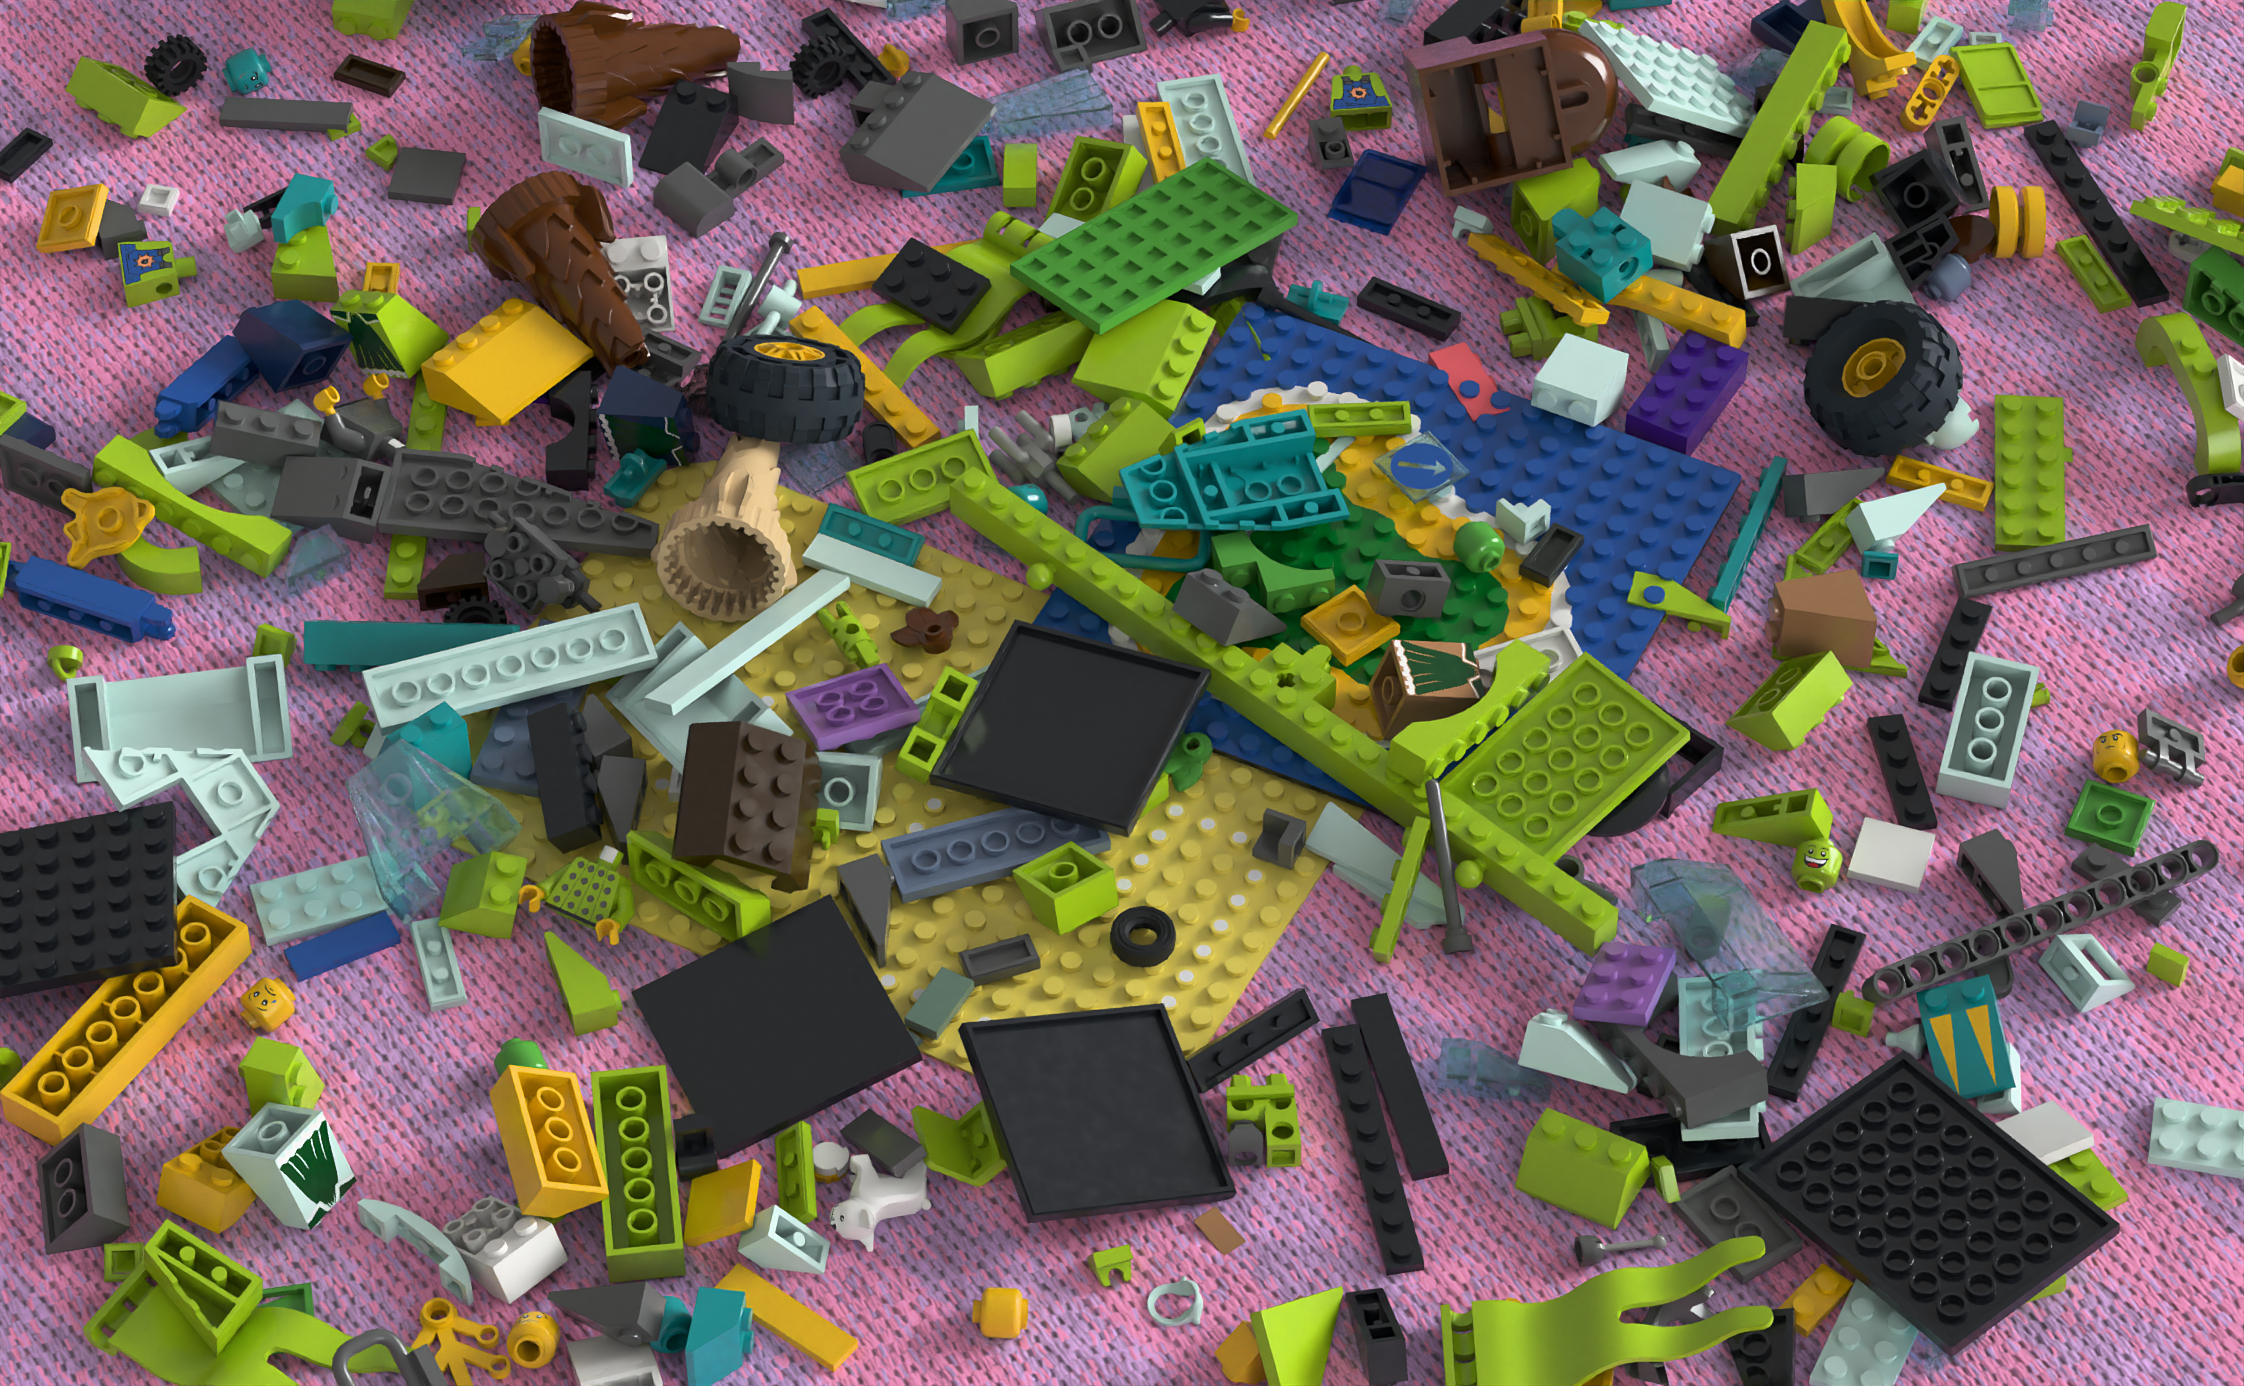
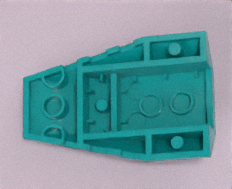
(1237, 479)

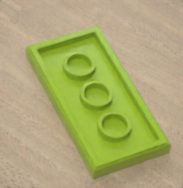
(918, 479)

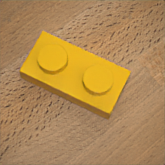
(1817, 1298)

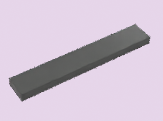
(2054, 561)

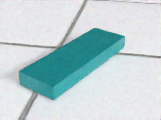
(872, 534)

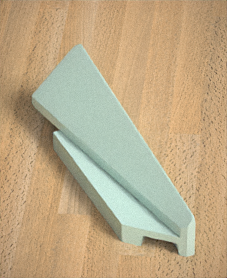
(1368, 866)

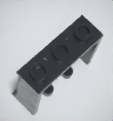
(1707, 758)

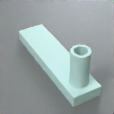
(1650, 328)

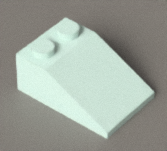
(1570, 1051)

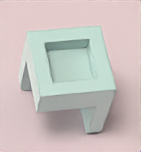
(1521, 521)

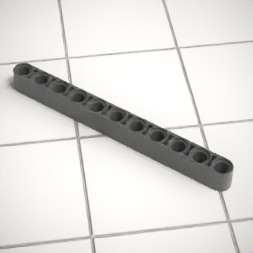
(2029, 933)

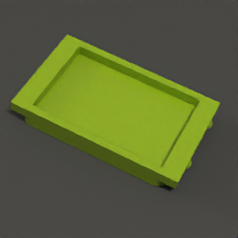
(1997, 85)

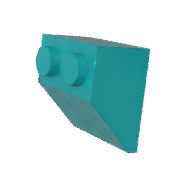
(718, 1335)

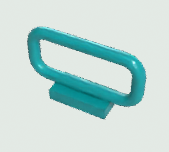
(1122, 511)

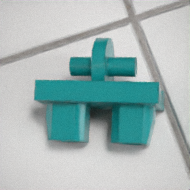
(1321, 303)
(633, 478)

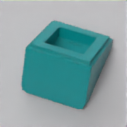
(1879, 565)

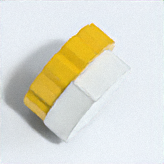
(830, 1162)

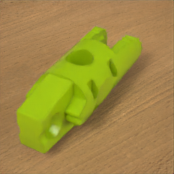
(850, 636)

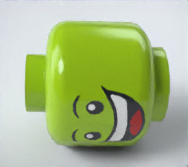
(1816, 865)

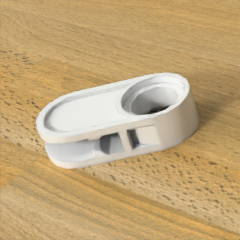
(1061, 433)

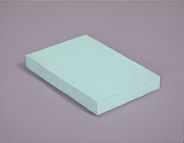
(585, 147)

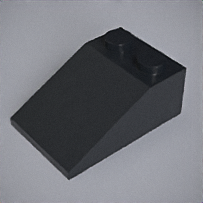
(690, 128)

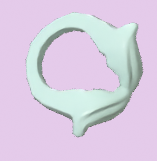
(1181, 1288)

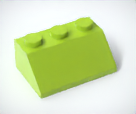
(122, 98)
(1117, 440)
(1792, 701)
(1582, 1168)

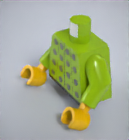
(587, 894)

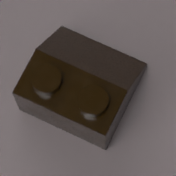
(1748, 262)

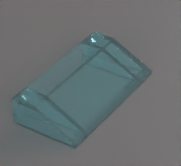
(1729, 936)

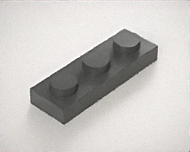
(2099, 863)

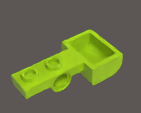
(2160, 50)

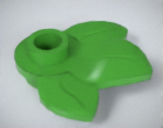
(1188, 764)

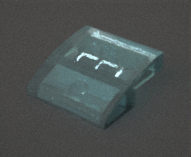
(501, 37)

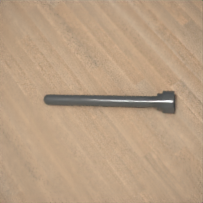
(1456, 937)

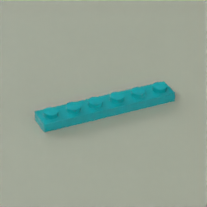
(1750, 531)

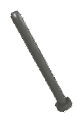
(779, 244)

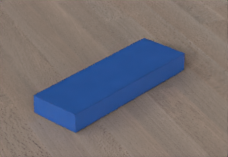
(342, 946)

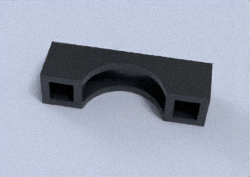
(569, 459)

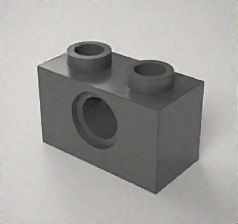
(1407, 588)

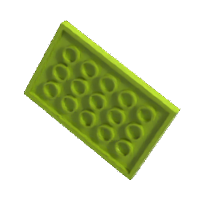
(1566, 758)

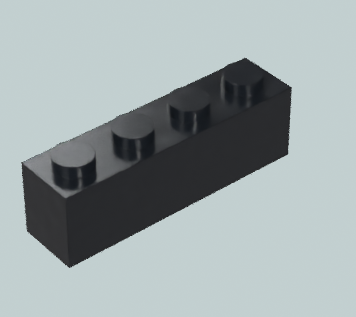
(565, 777)

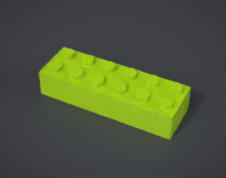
(640, 1174)

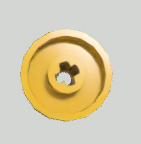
(2018, 221)

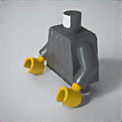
(361, 426)

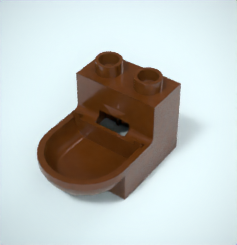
(1552, 96)

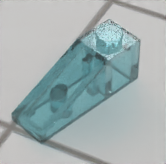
(1483, 1072)

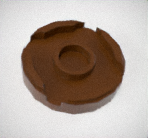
(1975, 236)

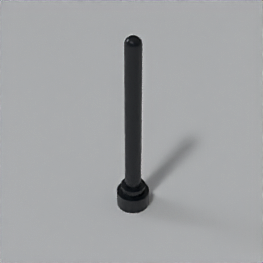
(1272, 299)

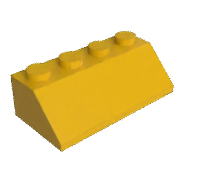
(547, 1141)

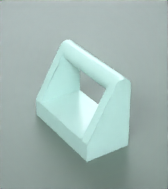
(2076, 974)

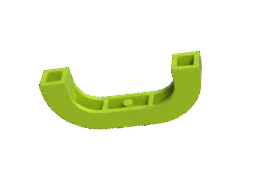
(2179, 342)
(158, 568)

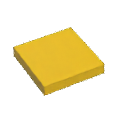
(72, 218)
(1349, 626)
(722, 1203)

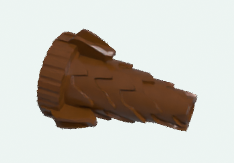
(603, 64)
(550, 243)

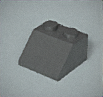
(981, 29)

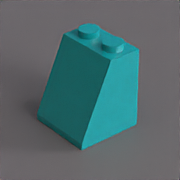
(440, 735)

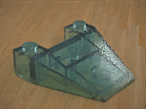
(414, 811)

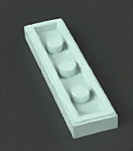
(872, 571)

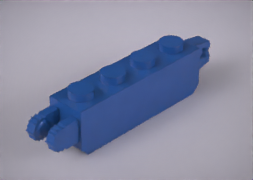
(194, 394)
(89, 601)

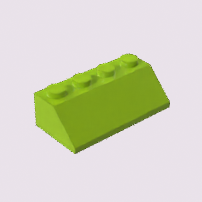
(1025, 355)
(702, 894)

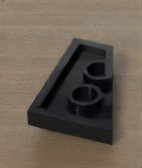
(1767, 1354)

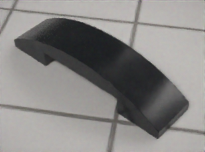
(1233, 283)

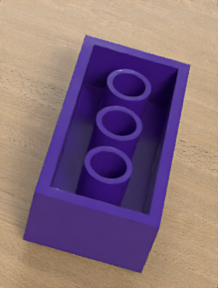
(1687, 393)

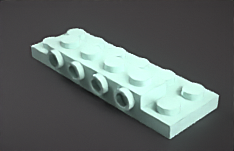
(1705, 1036)

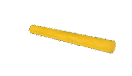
(1296, 95)

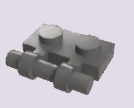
(2171, 740)

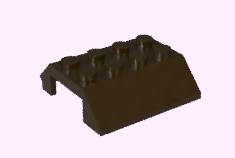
(748, 801)

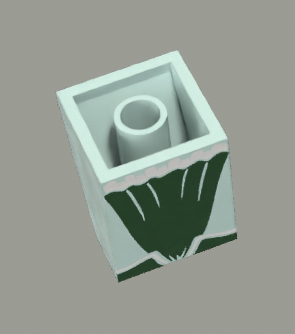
(291, 1163)

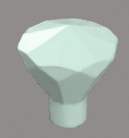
(1910, 1040)

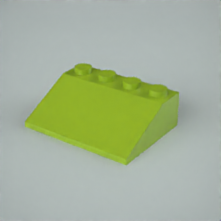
(1146, 356)

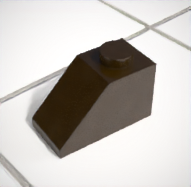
(452, 580)

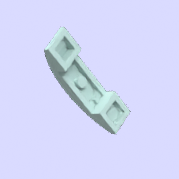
(390, 1220)

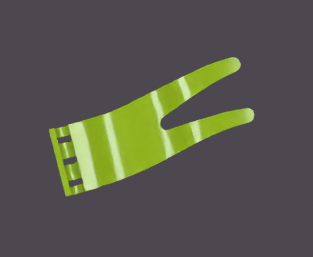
(988, 257)
(1581, 1331)
(172, 1349)

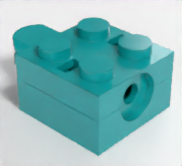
(1600, 251)

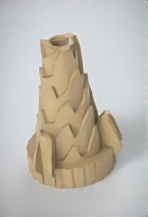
(727, 547)

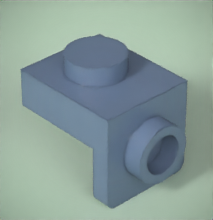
(2088, 124)

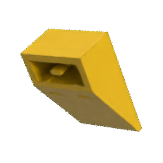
(205, 1185)

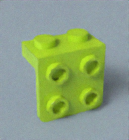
(960, 1147)

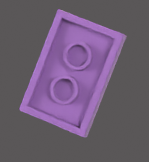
(1624, 983)

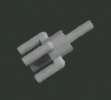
(1031, 458)

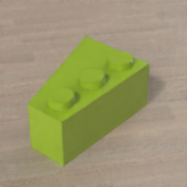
(305, 268)
(280, 1076)
(202, 1283)

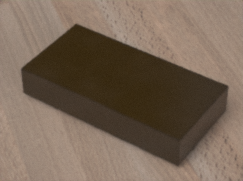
(369, 75)

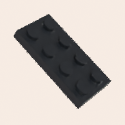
(1689, 1158)

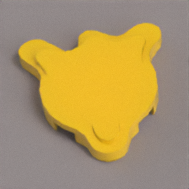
(103, 523)

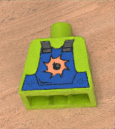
(1360, 100)
(152, 271)

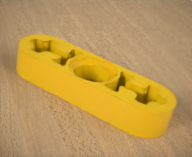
(1930, 81)

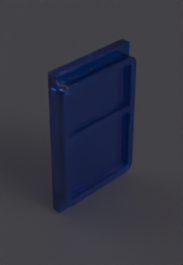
(1376, 191)

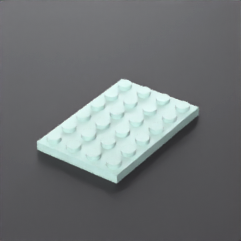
(1674, 80)

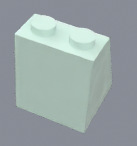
(1670, 221)
(1581, 381)

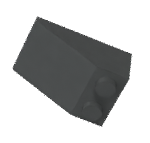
(1223, 610)

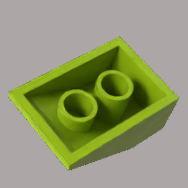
(1097, 178)

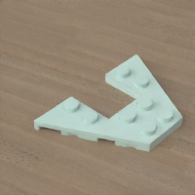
(221, 788)

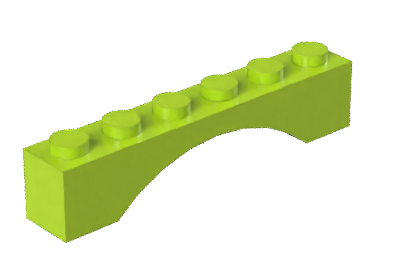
(246, 539)
(1430, 746)

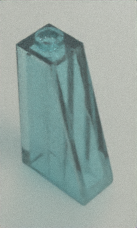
(1050, 107)

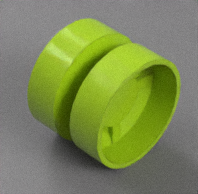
(1852, 151)

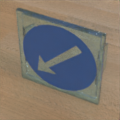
(1422, 468)

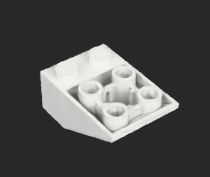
(644, 276)
(505, 1248)
(611, 1363)

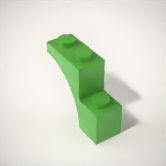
(1278, 585)

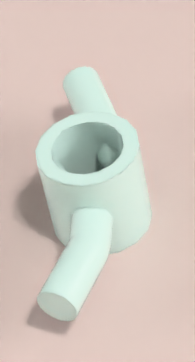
(779, 307)

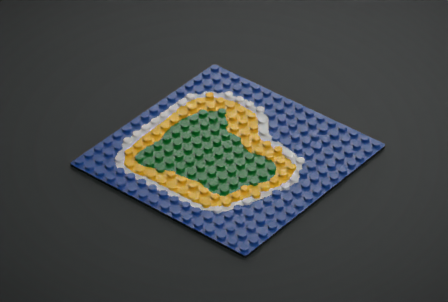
(1626, 496)

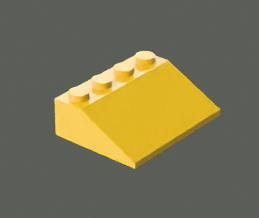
(503, 362)

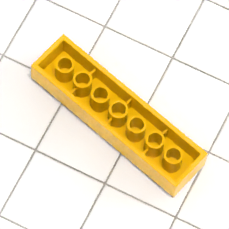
(124, 1028)

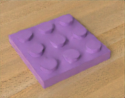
(852, 707)

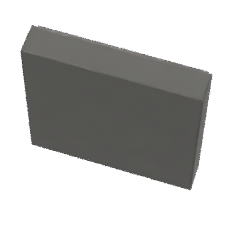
(427, 176)

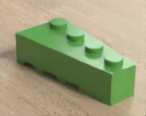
(2217, 293)

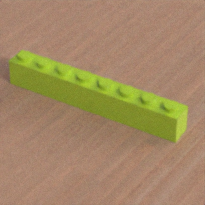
(1778, 128)

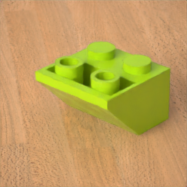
(1811, 205)

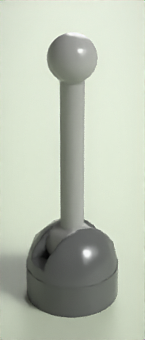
(1593, 1250)

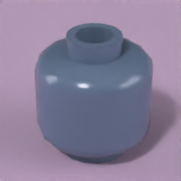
(1948, 278)

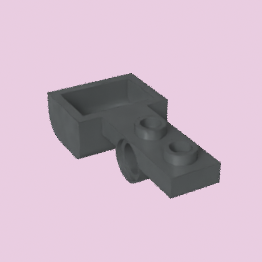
(706, 201)

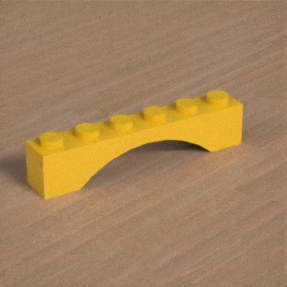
(1679, 308)

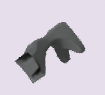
(1686, 1309)

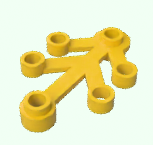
(453, 1352)

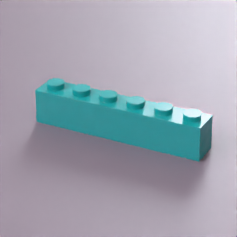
(387, 642)

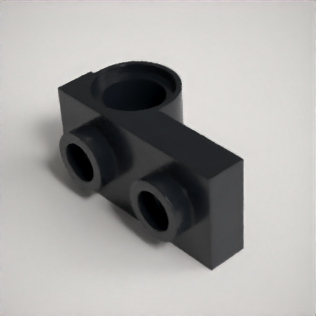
(694, 1146)

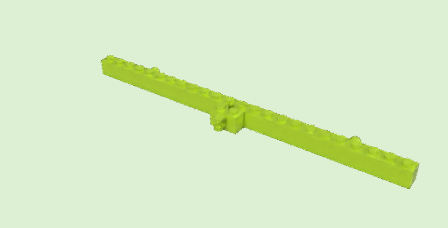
(1289, 700)

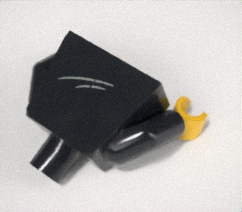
(1196, 16)

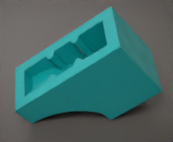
(304, 205)

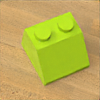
(1067, 887)
(484, 894)

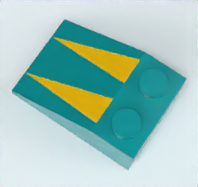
(1966, 1037)

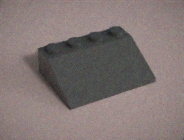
(915, 133)

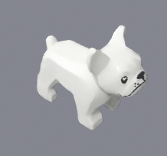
(877, 1198)

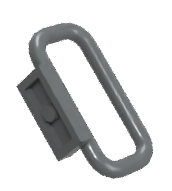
(416, 1367)

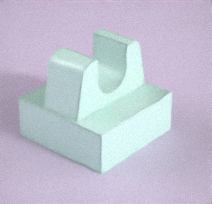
(1470, 221)
(242, 230)

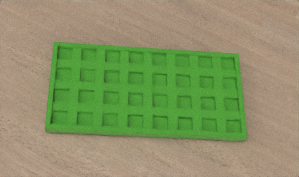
(1153, 245)

